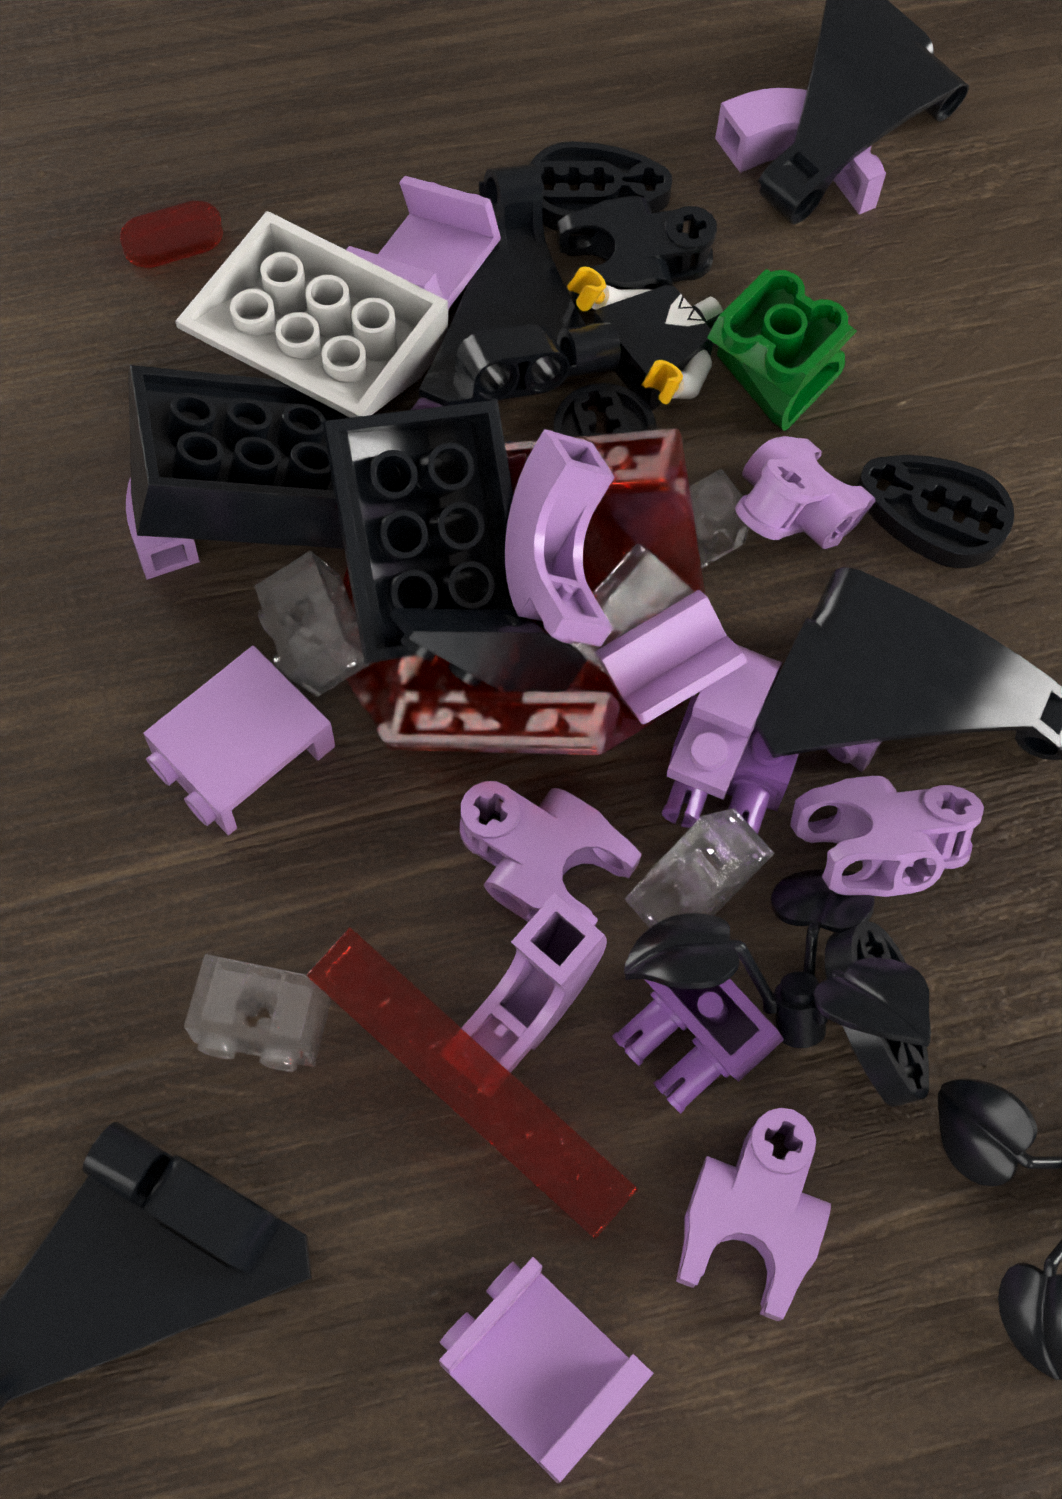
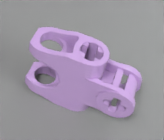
(799, 495)
(896, 835)
(539, 845)
(760, 1206)

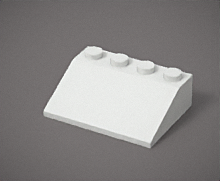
(318, 318)

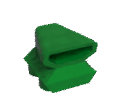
(782, 344)

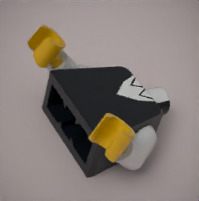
(658, 332)

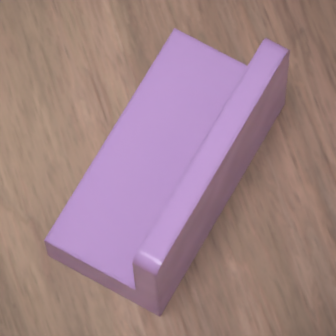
(670, 657)

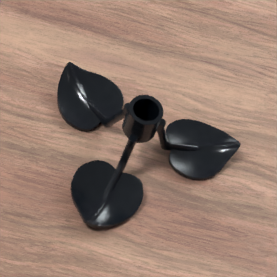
(871, 997)
(985, 1140)

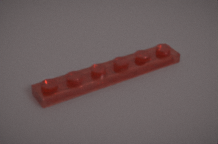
(472, 1082)

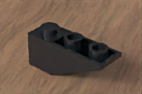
(491, 648)

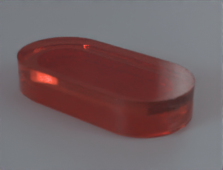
(171, 234)

